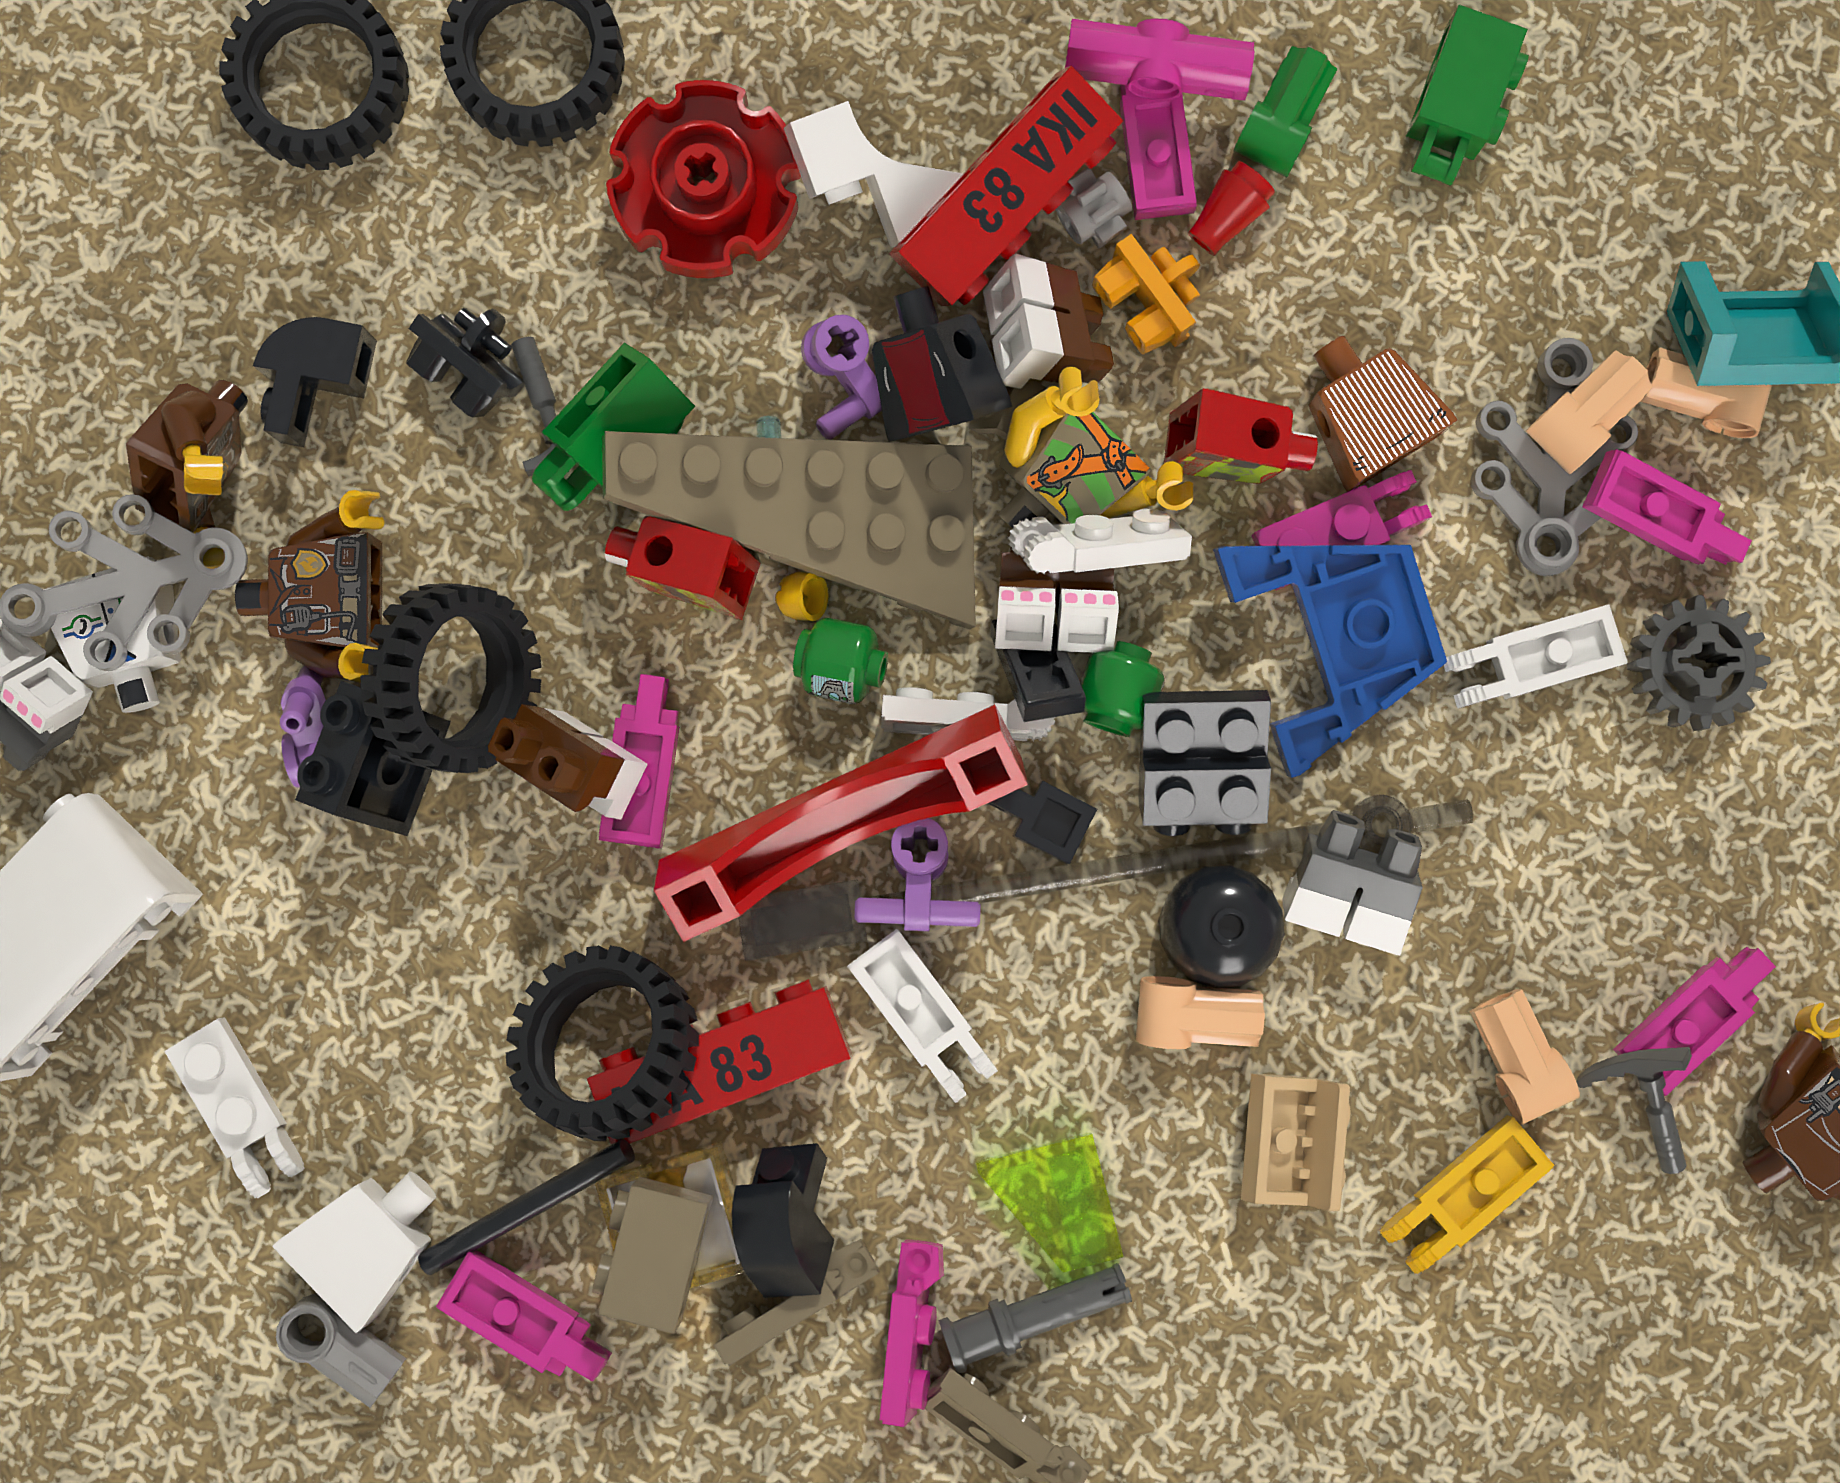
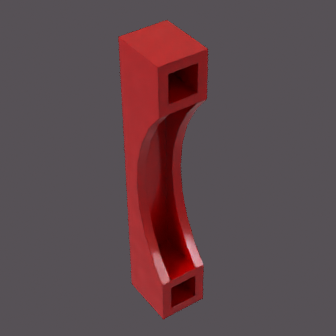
(928, 778)

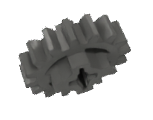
(1697, 688)

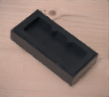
(1041, 680)

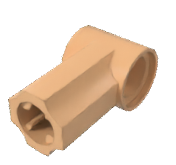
(1730, 407)
(1581, 420)
(1179, 1012)
(1526, 1065)

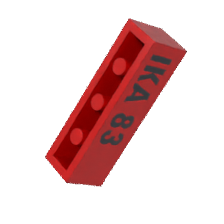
(1007, 188)
(742, 1056)

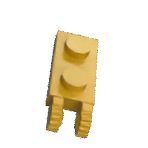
(1470, 1192)

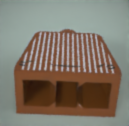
(1373, 411)

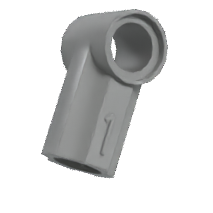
(350, 1359)

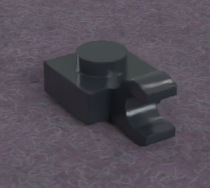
(1048, 819)

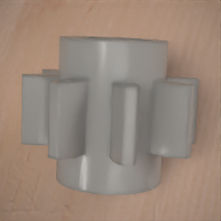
(1094, 208)

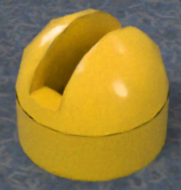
(799, 586)

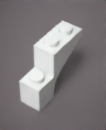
(836, 155)

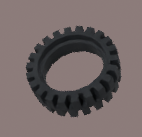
(549, 119)
(342, 139)
(398, 665)
(554, 1005)

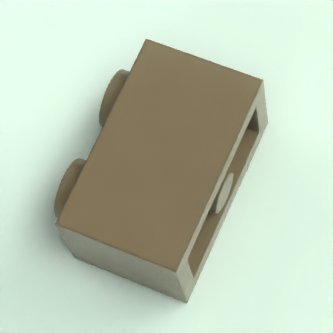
(653, 1254)

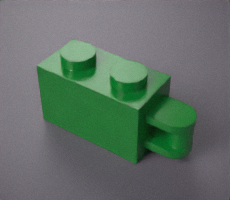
(1465, 91)
(621, 397)

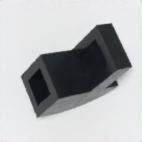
(308, 358)
(775, 1223)

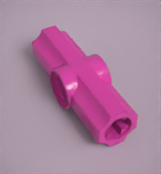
(1160, 59)

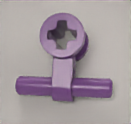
(848, 368)
(301, 719)
(917, 908)

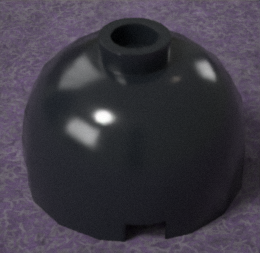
(1221, 926)

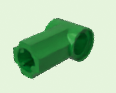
(1282, 121)

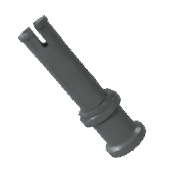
(1005, 1325)

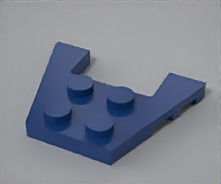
(1363, 624)

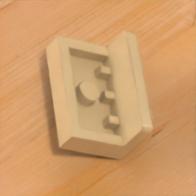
(1295, 1141)

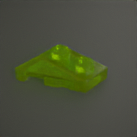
(1058, 1199)

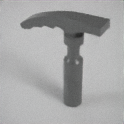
(538, 389)
(1649, 1068)

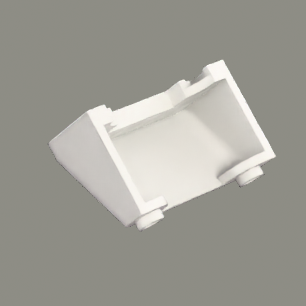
(70, 914)

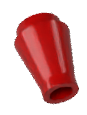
(1231, 207)

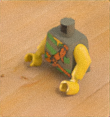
(1076, 463)

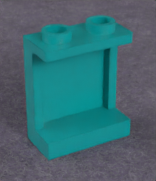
(1757, 333)

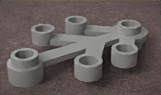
(1544, 470)
(135, 580)

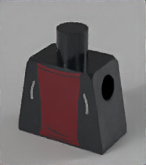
(934, 371)

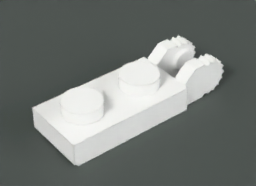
(1100, 542)
(1543, 655)
(918, 713)
(918, 1009)
(234, 1103)

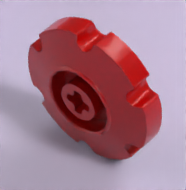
(711, 222)

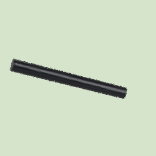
(527, 1206)

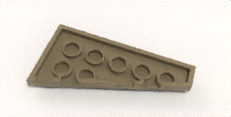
(835, 508)

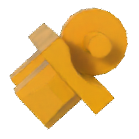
(1134, 272)

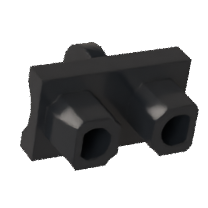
(469, 351)

